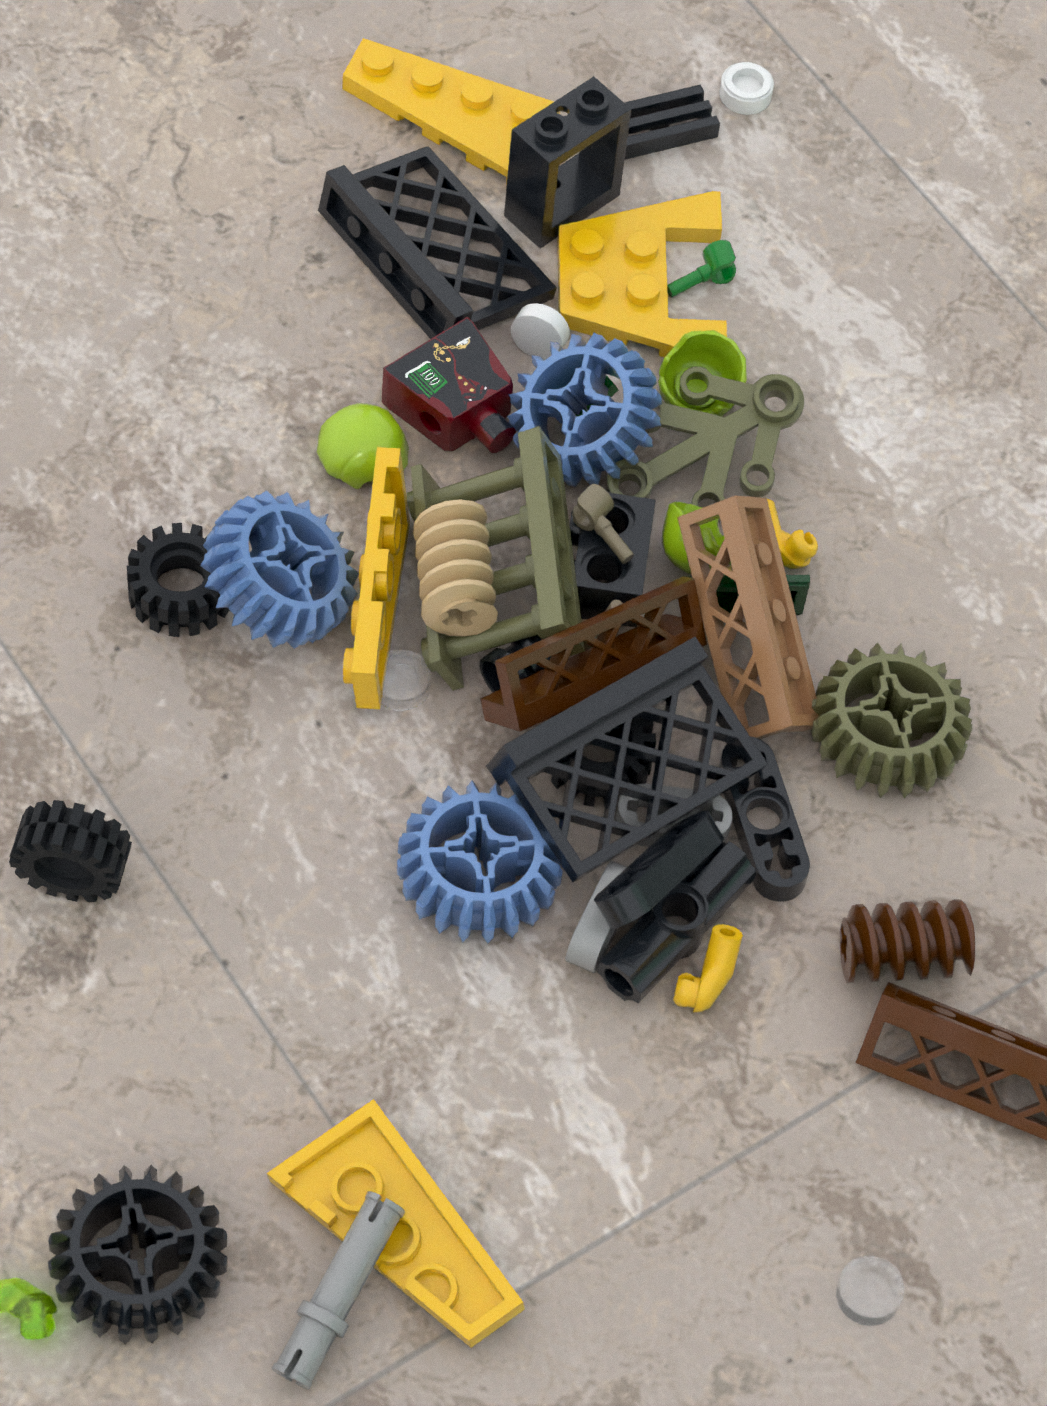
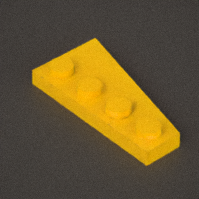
(443, 101)
(378, 581)
(431, 1247)

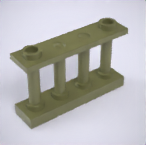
(547, 568)

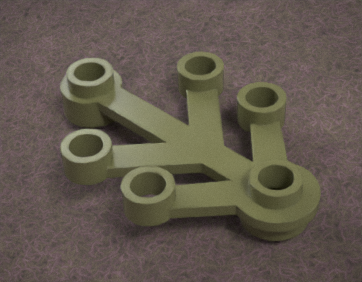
(718, 434)

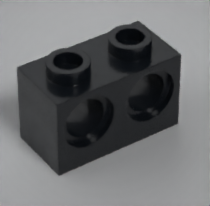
(596, 561)

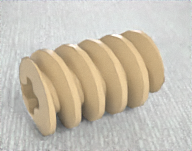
(455, 568)

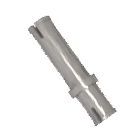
(326, 1312)

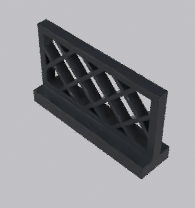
(402, 259)
(591, 723)

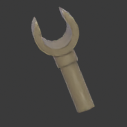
(590, 514)

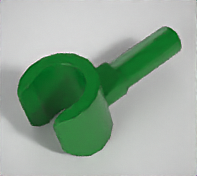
(718, 267)

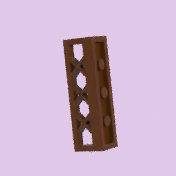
(612, 657)
(965, 1034)

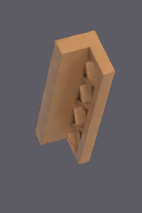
(767, 610)

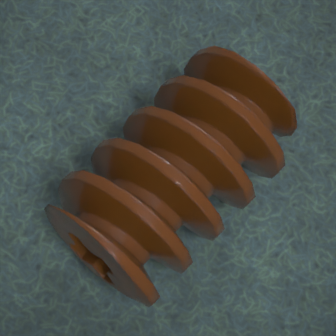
(907, 939)

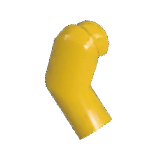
(795, 548)
(716, 970)

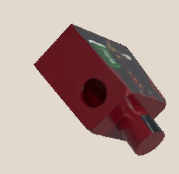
(452, 390)

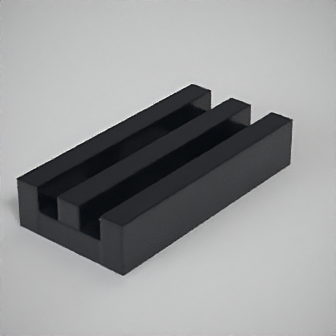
(661, 110)

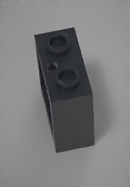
(551, 195)

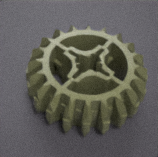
(876, 734)

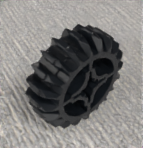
(131, 1199)

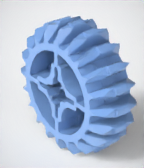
(571, 382)
(273, 580)
(506, 845)

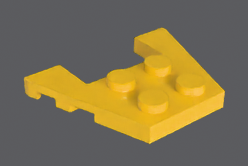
(617, 270)

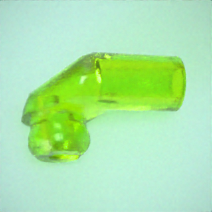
(30, 1305)

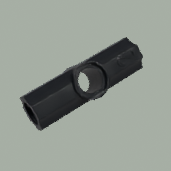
(656, 944)

